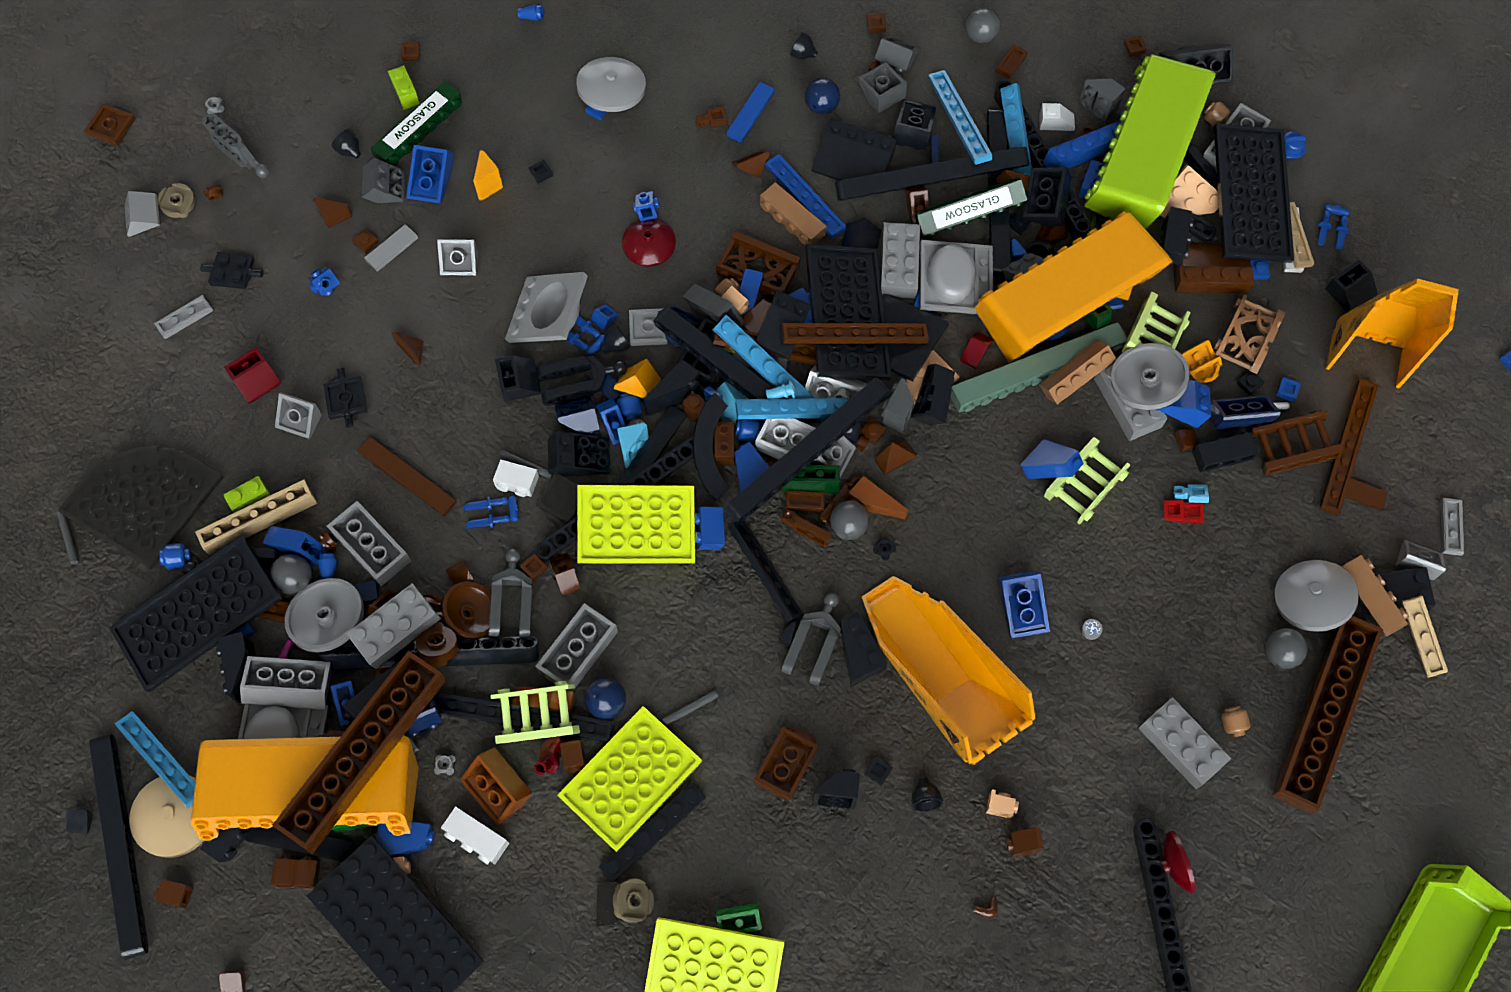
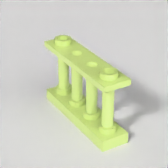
(1144, 318)
(1089, 450)
(546, 729)

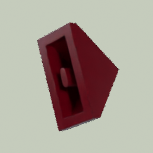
(976, 350)

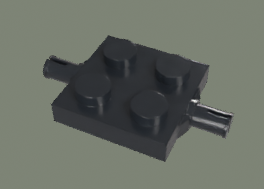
(231, 270)
(345, 397)

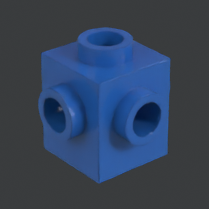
(646, 206)
(327, 277)

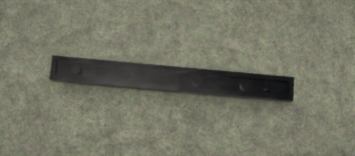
(491, 712)

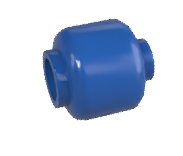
(629, 406)
(747, 429)
(174, 555)

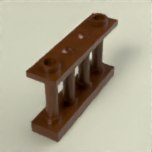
(1292, 460)

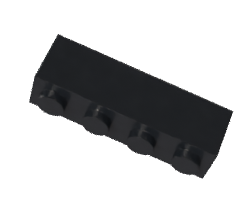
(1212, 57)

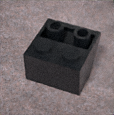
(1353, 286)
(517, 377)

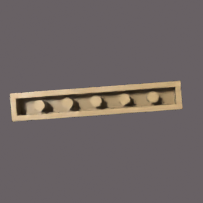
(256, 517)

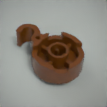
(437, 644)

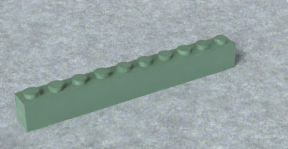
(1030, 370)

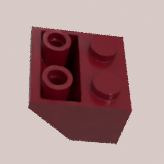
(252, 375)

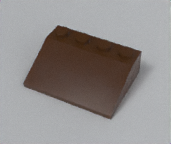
(1210, 273)

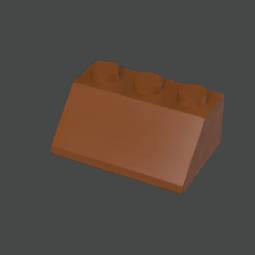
(495, 786)

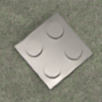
(643, 329)

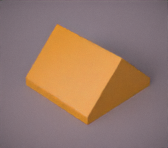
(486, 177)
(638, 379)

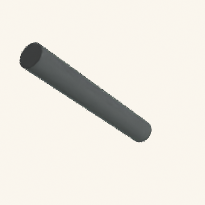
(517, 460)
(67, 538)
(690, 708)

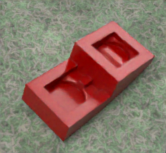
(1183, 512)

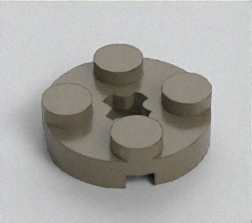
(181, 208)
(622, 905)

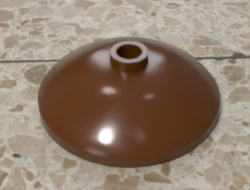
(474, 601)

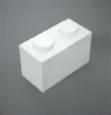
(515, 478)

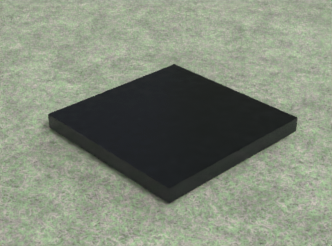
(908, 359)

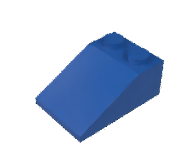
(429, 173)
(1192, 406)
(1024, 604)

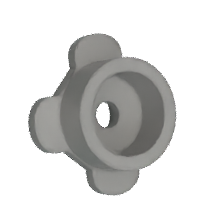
(214, 101)
(440, 760)

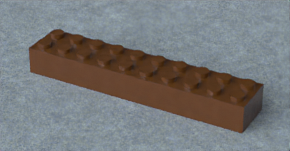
(1327, 715)
(359, 752)

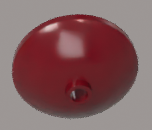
(649, 250)
(1177, 863)

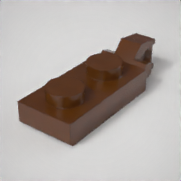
(807, 528)

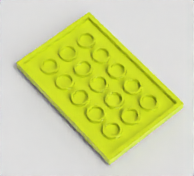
(635, 524)
(629, 778)
(711, 959)

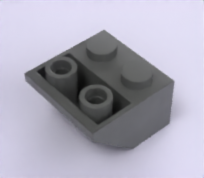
(1102, 97)
(383, 182)
(898, 408)

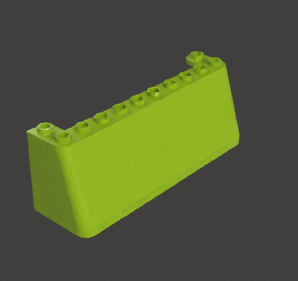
(1151, 139)
(1440, 933)

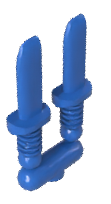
(1325, 225)
(586, 326)
(513, 510)

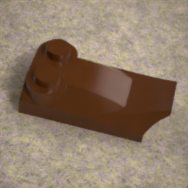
(786, 762)

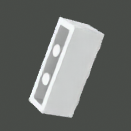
(474, 836)

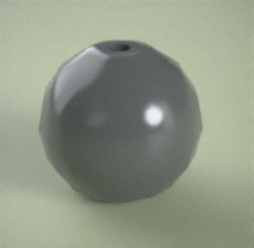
(982, 25)
(849, 520)
(290, 573)
(1286, 648)

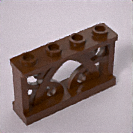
(759, 250)

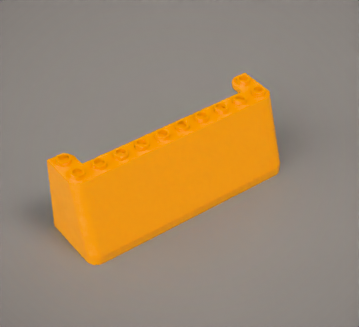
(1070, 284)
(255, 779)

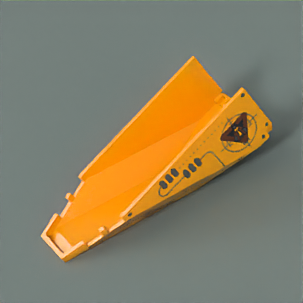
(1408, 317)
(949, 669)

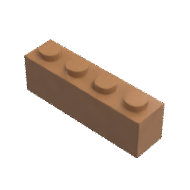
(792, 215)
(1077, 372)
(1375, 596)

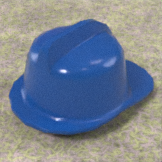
(1294, 145)

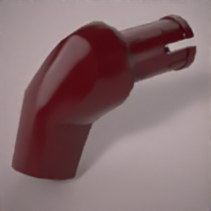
(549, 756)

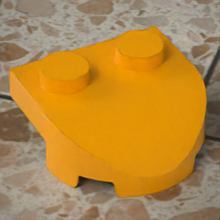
(1202, 362)

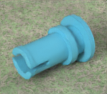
(782, 391)

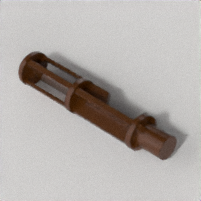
(840, 497)

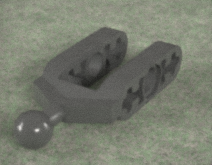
(234, 143)
(516, 578)
(820, 619)

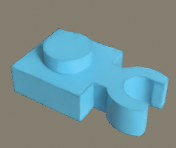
(1193, 492)

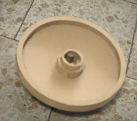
(162, 822)

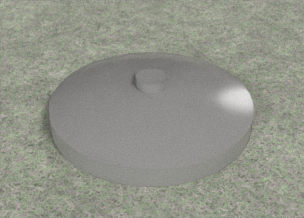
(611, 84)
(1150, 376)
(1316, 595)
(324, 614)

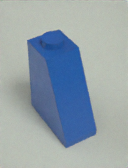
(1051, 461)
(749, 465)
(294, 542)
(406, 844)

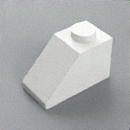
(1056, 117)

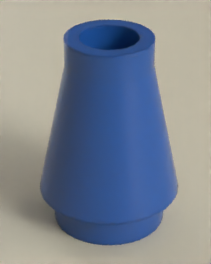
(531, 12)
(327, 565)

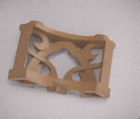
(1250, 312)

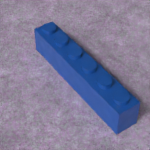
(1081, 148)

